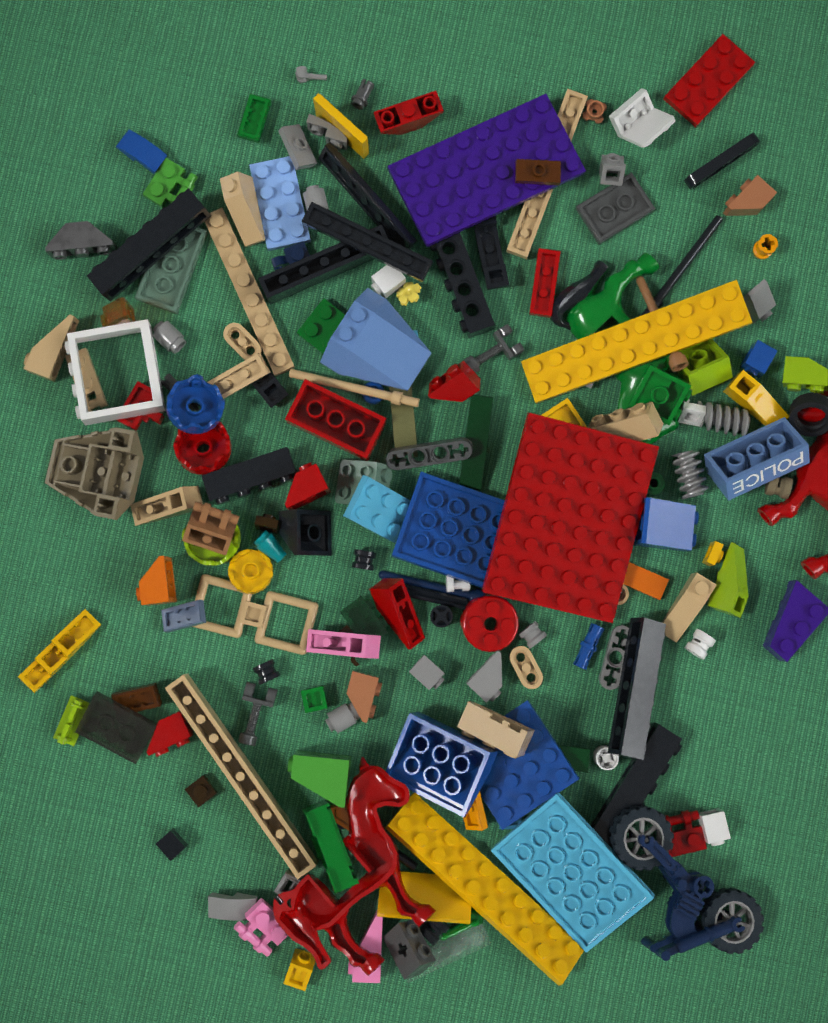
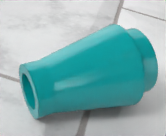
(269, 546)

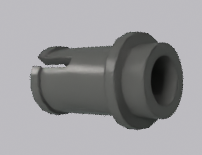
(360, 99)

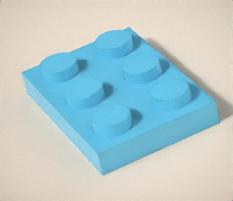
(377, 508)

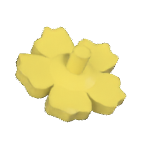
(408, 293)

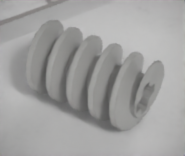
(726, 418)
(690, 474)

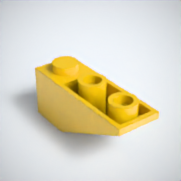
(754, 398)

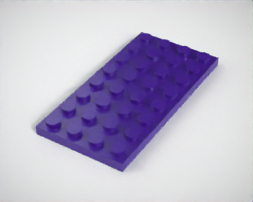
(474, 171)

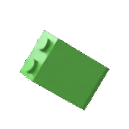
(322, 774)

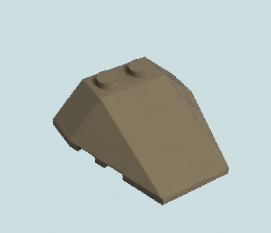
(98, 470)

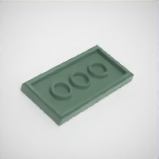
(169, 278)

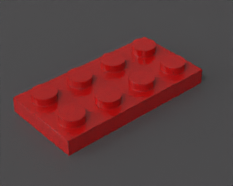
(709, 80)

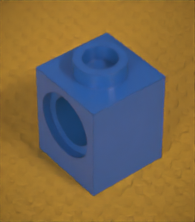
(758, 359)

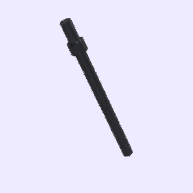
(681, 268)

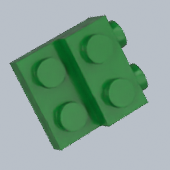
(665, 392)

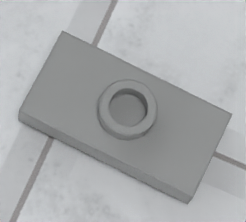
(297, 146)

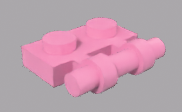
(263, 918)

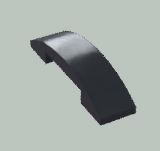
(491, 254)

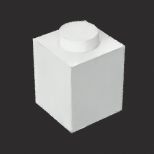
(387, 281)
(714, 826)

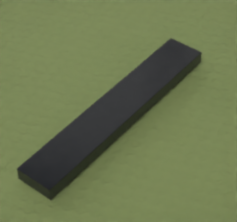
(365, 196)
(367, 242)

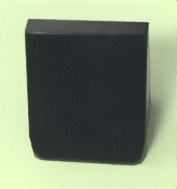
(171, 844)

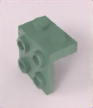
(351, 474)

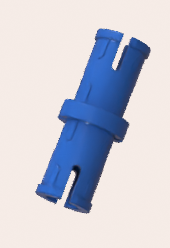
(588, 646)

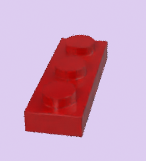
(544, 282)

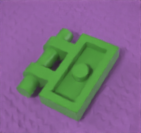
(165, 182)

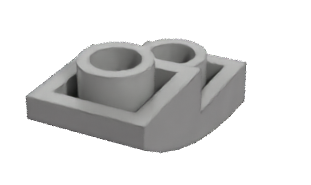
(332, 134)
(230, 907)

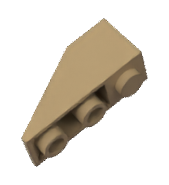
(635, 423)

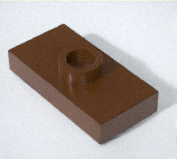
(537, 172)
(139, 698)

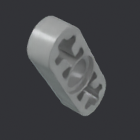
(606, 661)

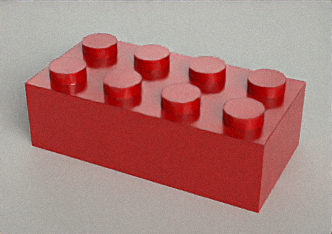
(336, 420)

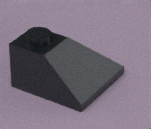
(306, 531)

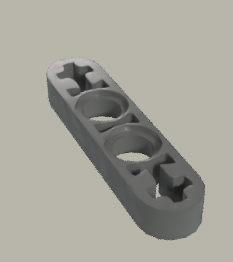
(428, 450)

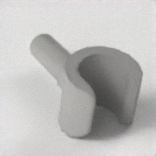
(303, 76)

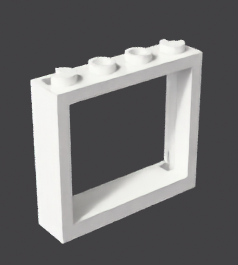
(120, 412)

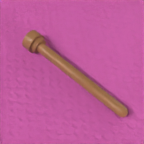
(677, 360)

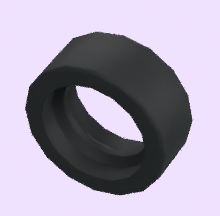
(806, 428)

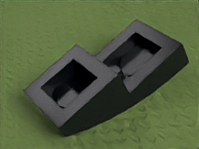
(270, 389)

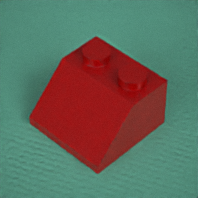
(306, 487)

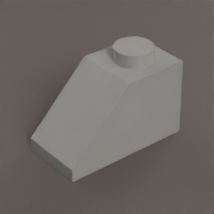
(760, 302)
(488, 678)

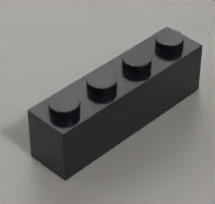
(249, 475)

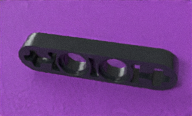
(722, 161)

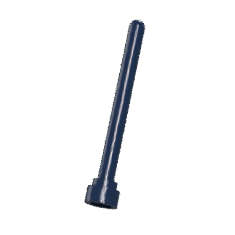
(432, 585)

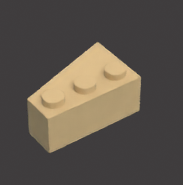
(495, 730)

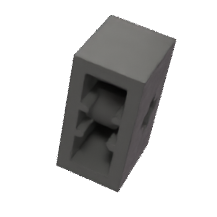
(409, 949)

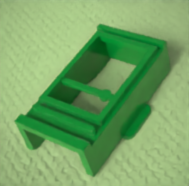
(329, 846)

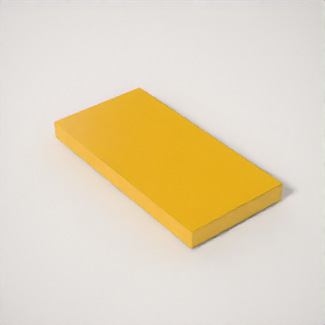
(427, 890)

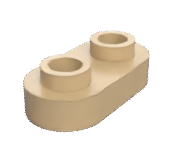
(243, 342)
(525, 667)

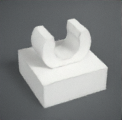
(692, 413)

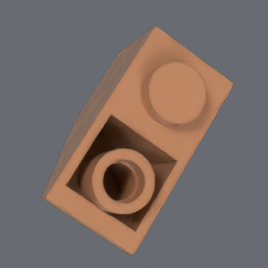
(751, 200)
(361, 693)

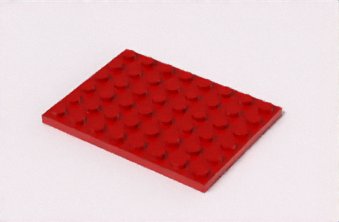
(570, 518)

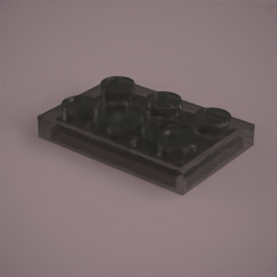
(116, 727)

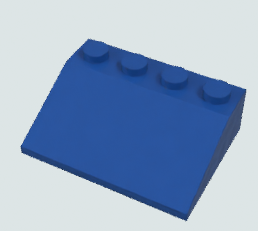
(440, 763)

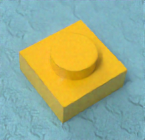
(714, 554)

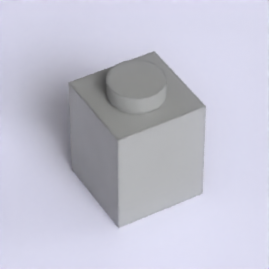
(427, 673)

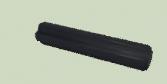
(437, 597)

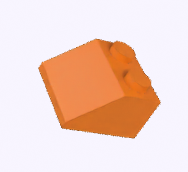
(158, 583)

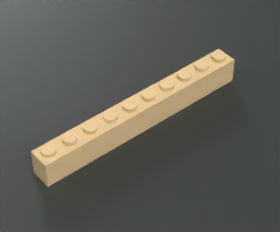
(242, 775)

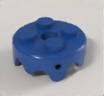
(194, 391)

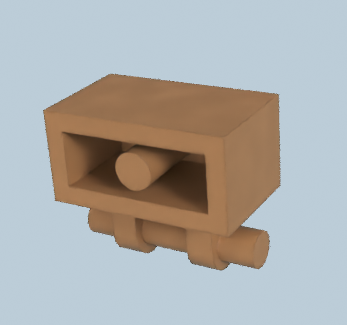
(210, 528)

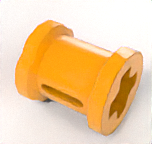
(768, 241)

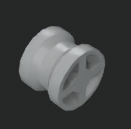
(532, 634)

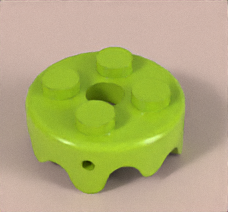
(210, 557)

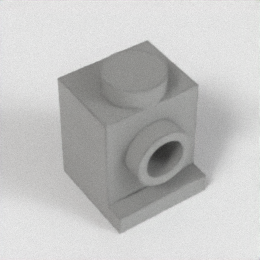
(612, 164)

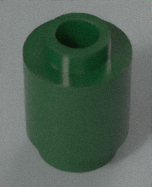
(659, 485)

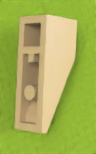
(243, 206)
(50, 352)
(166, 505)
(687, 605)

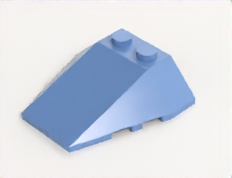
(376, 344)

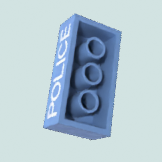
(757, 458)

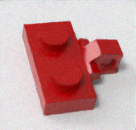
(140, 394)

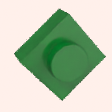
(314, 699)

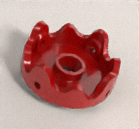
(200, 463)
(478, 611)

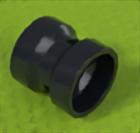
(432, 930)

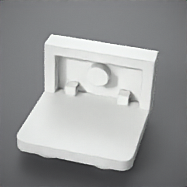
(639, 120)

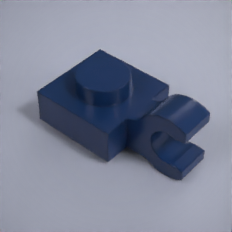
(292, 254)

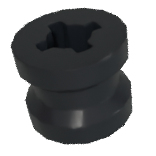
(363, 560)
(441, 616)
(266, 671)

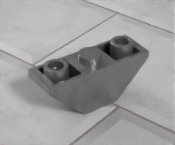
(79, 240)

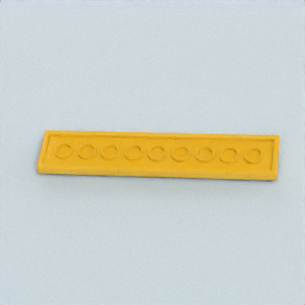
(637, 341)
(485, 888)

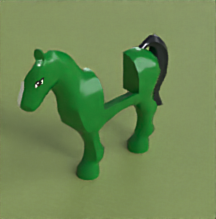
(591, 311)

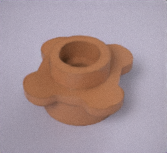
(594, 105)

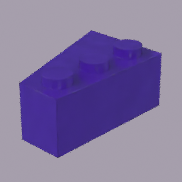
(795, 621)

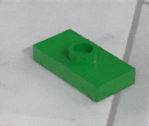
(254, 118)

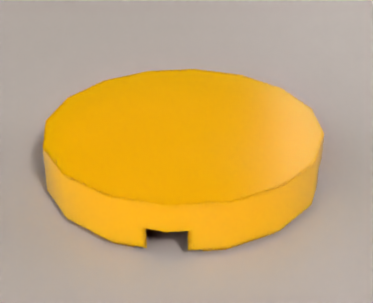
(250, 571)

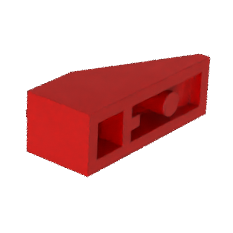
(397, 609)

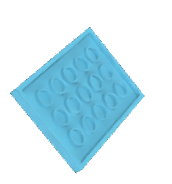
(572, 872)

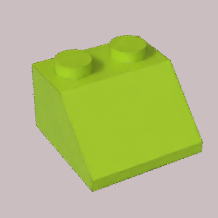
(706, 366)

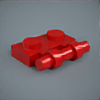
(687, 839)

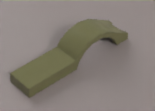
(403, 423)

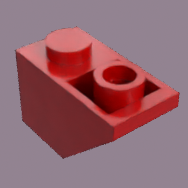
(456, 384)
(170, 731)

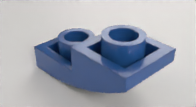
(141, 150)

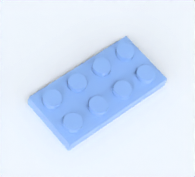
(279, 203)

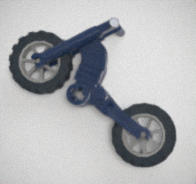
(687, 895)

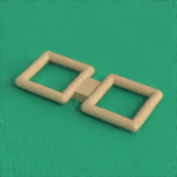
(258, 615)

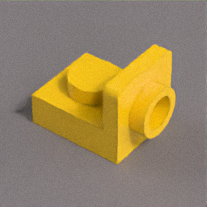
(300, 969)

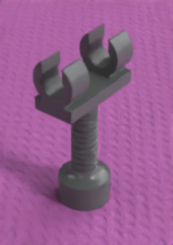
(498, 335)
(248, 737)

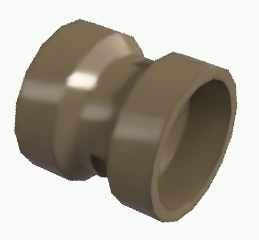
(780, 487)

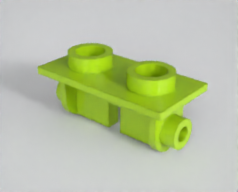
(70, 720)

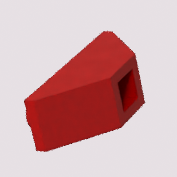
(409, 114)

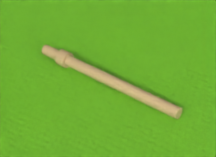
(395, 397)

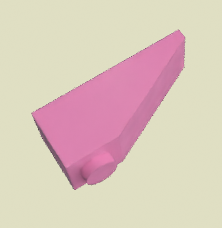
(343, 644)
(373, 943)

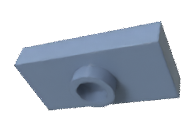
(183, 616)

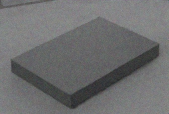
(615, 209)

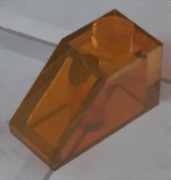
(117, 312)

